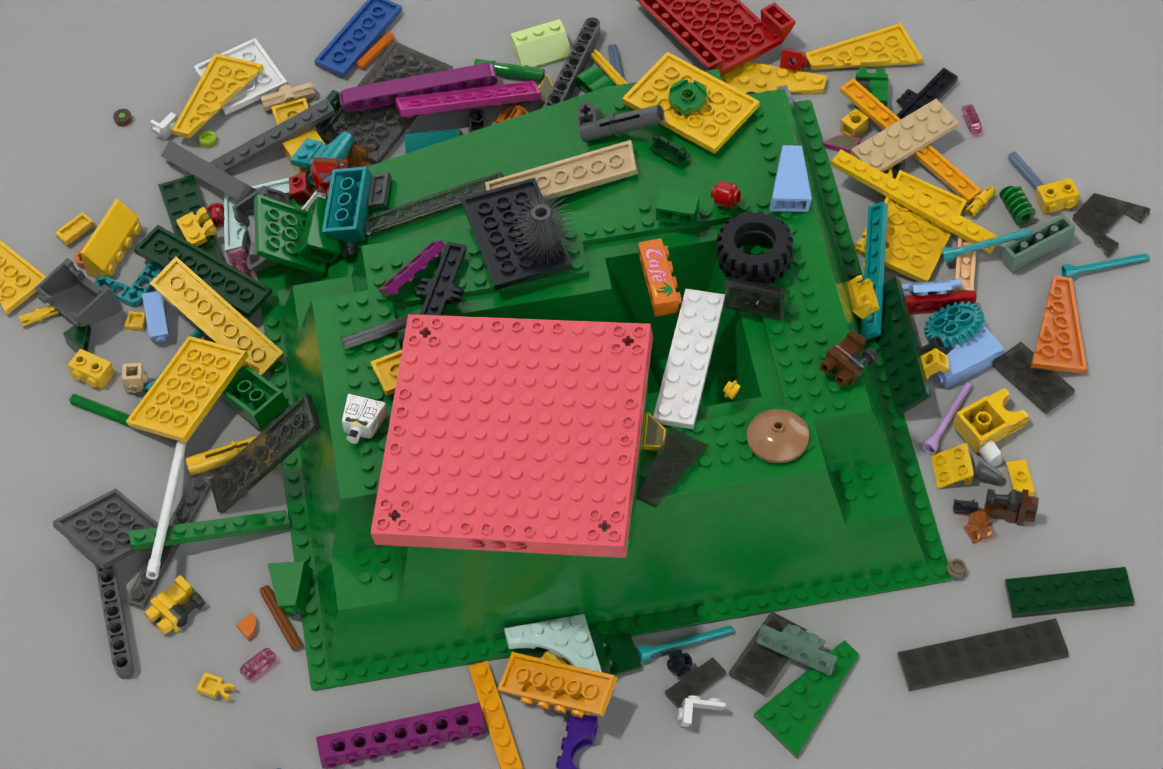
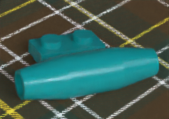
(312, 148)

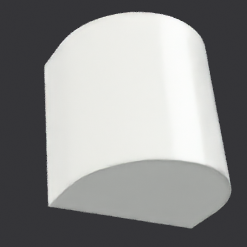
(991, 453)

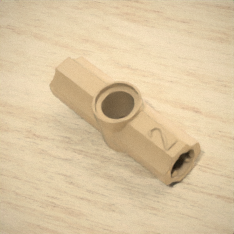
(287, 94)

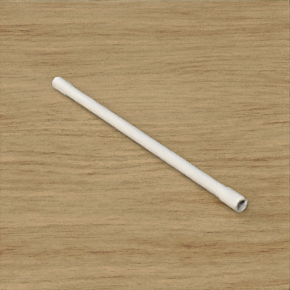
(154, 562)

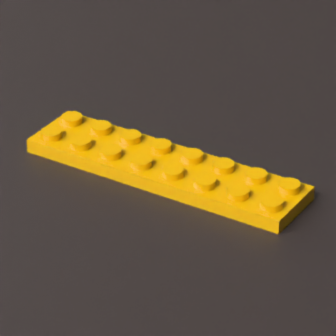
(215, 315)

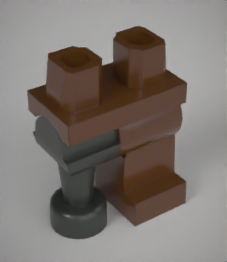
(843, 361)
(1012, 507)

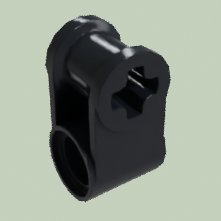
(477, 120)

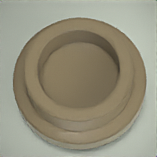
(956, 568)

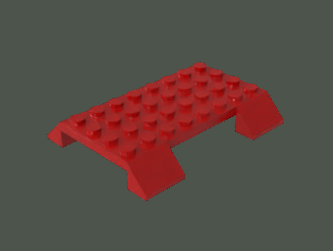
(721, 31)

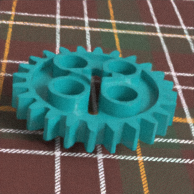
(955, 323)

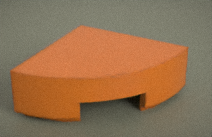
(247, 626)

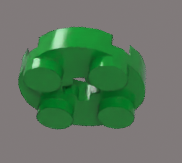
(687, 105)

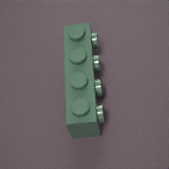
(1039, 243)

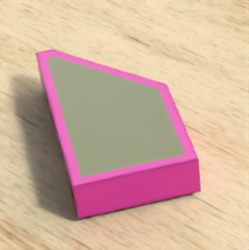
(842, 142)

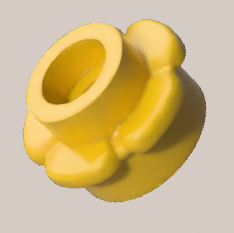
(731, 389)

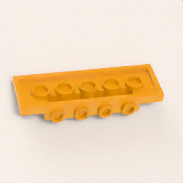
(557, 685)

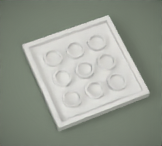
(265, 83)

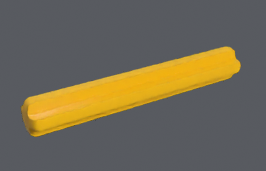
(607, 68)

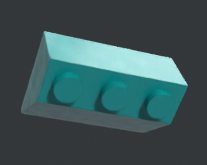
(420, 139)

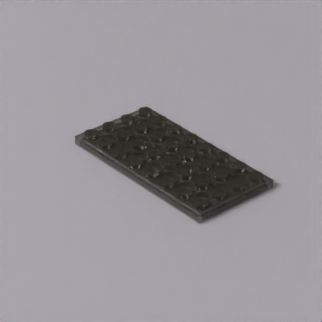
(382, 126)

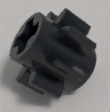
(679, 662)

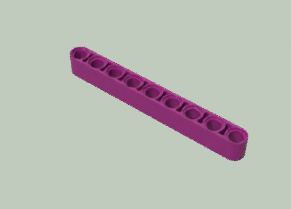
(385, 92)

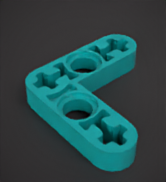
(131, 291)

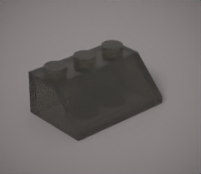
(756, 298)

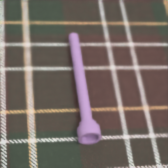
(931, 444)

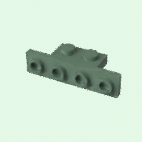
(799, 646)

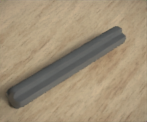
(375, 332)

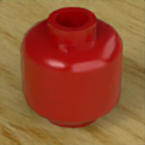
(726, 194)

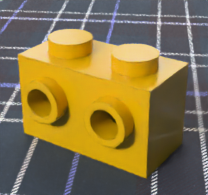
(1057, 196)
(90, 369)

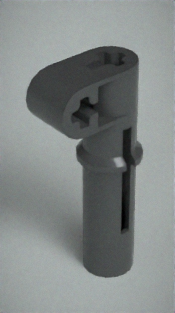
(615, 123)

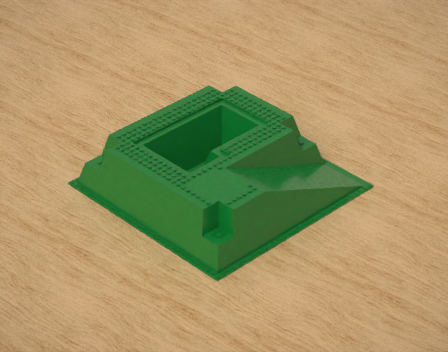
(729, 533)

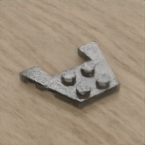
(1101, 214)

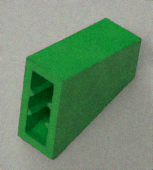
(291, 585)

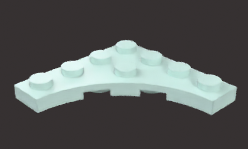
(235, 232)
(563, 637)

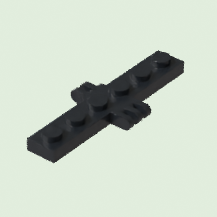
(933, 90)
(442, 287)

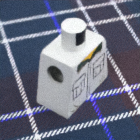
(362, 417)

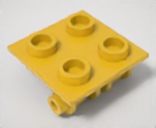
(953, 466)

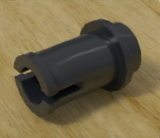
(965, 506)

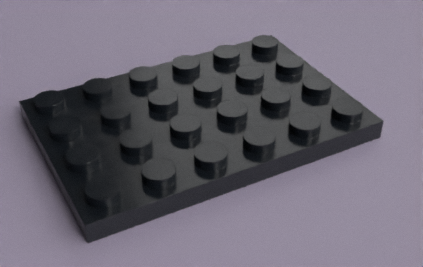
(492, 227)

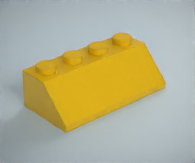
(110, 240)

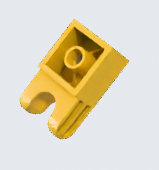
(988, 420)

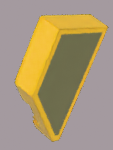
(545, 88)
(654, 434)

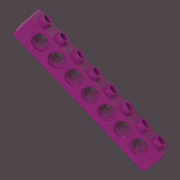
(393, 729)

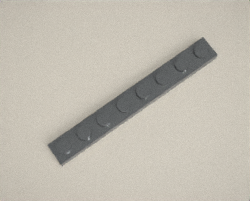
(274, 136)

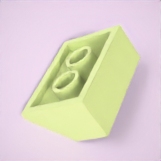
(541, 44)

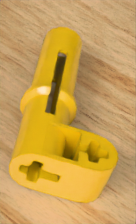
(216, 457)

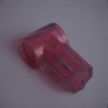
(238, 259)

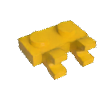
(191, 229)

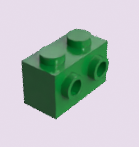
(677, 208)

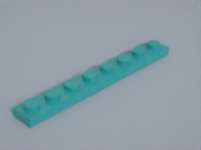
(875, 264)

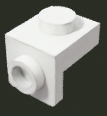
(164, 128)

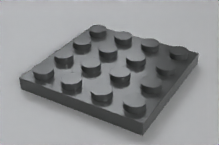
(103, 527)

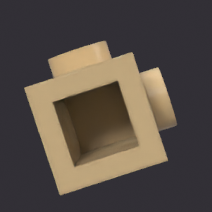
(134, 377)

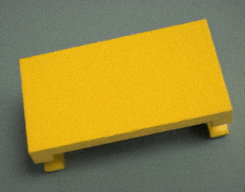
(861, 296)

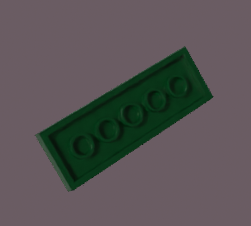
(1069, 592)

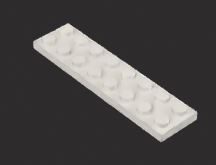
(689, 358)

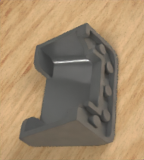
(245, 215)
(77, 295)

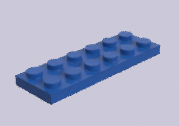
(357, 36)

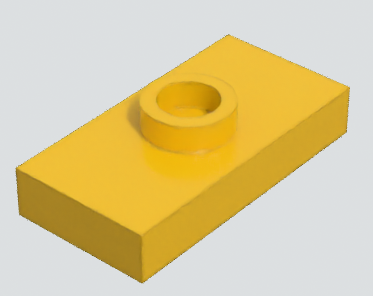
(74, 228)
(1020, 476)

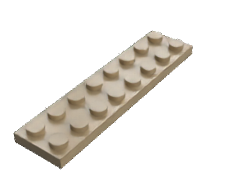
(578, 171)

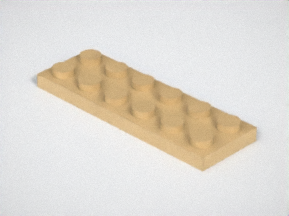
(906, 136)

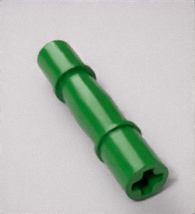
(515, 71)

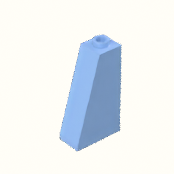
(791, 182)
(970, 358)

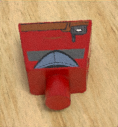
(322, 171)

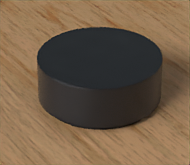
(350, 250)

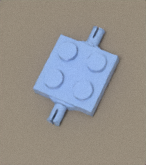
(937, 287)

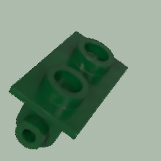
(669, 150)

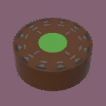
(122, 117)

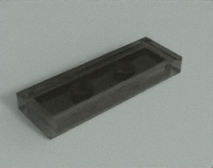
(695, 682)

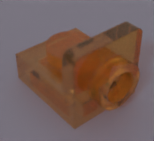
(358, 156)

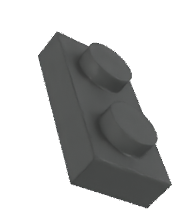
(379, 190)

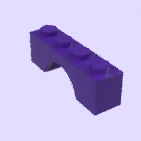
(580, 734)

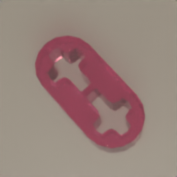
(971, 119)
(258, 664)

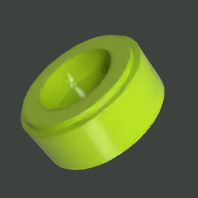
(207, 139)

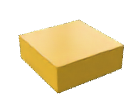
(135, 321)

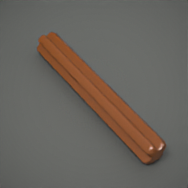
(280, 618)

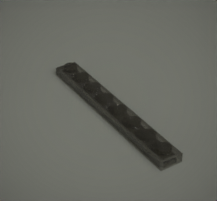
(425, 206)
(184, 513)

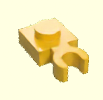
(213, 685)

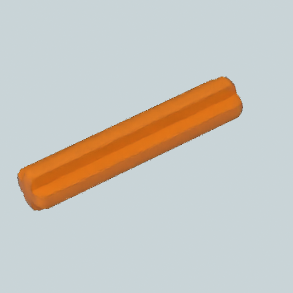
(378, 48)

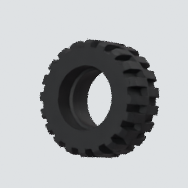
(755, 229)

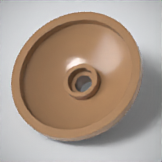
(777, 444)

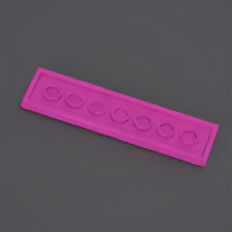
(467, 98)

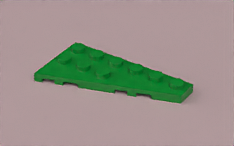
(802, 703)

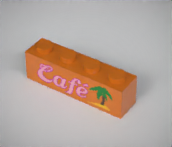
(658, 277)

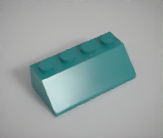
(347, 204)

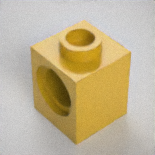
(854, 123)

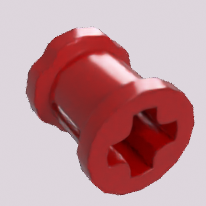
(217, 214)

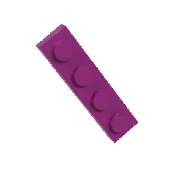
(407, 273)

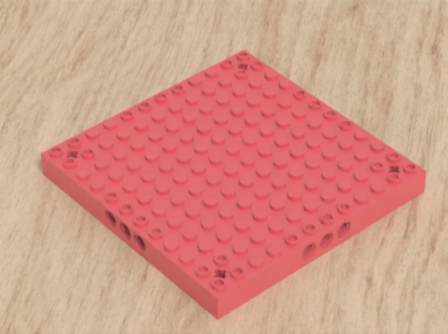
(514, 436)

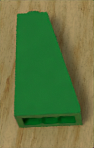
(313, 242)

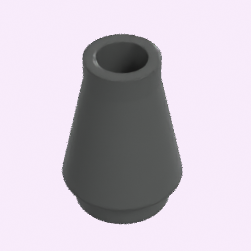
(987, 472)

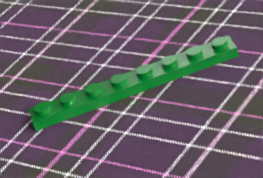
(212, 529)

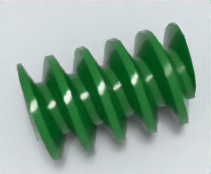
(1017, 204)

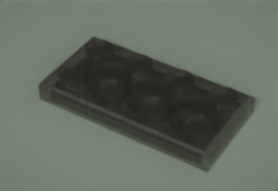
(1040, 386)
(758, 664)

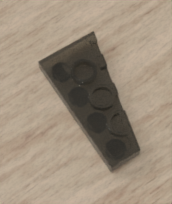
(671, 463)

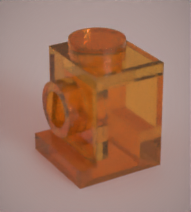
(978, 526)

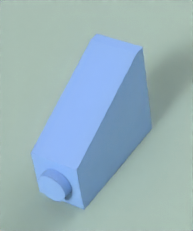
(156, 316)

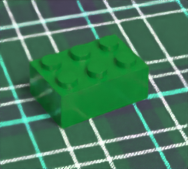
(254, 397)

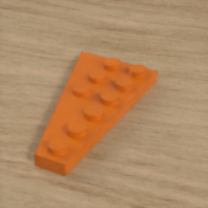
(1060, 337)

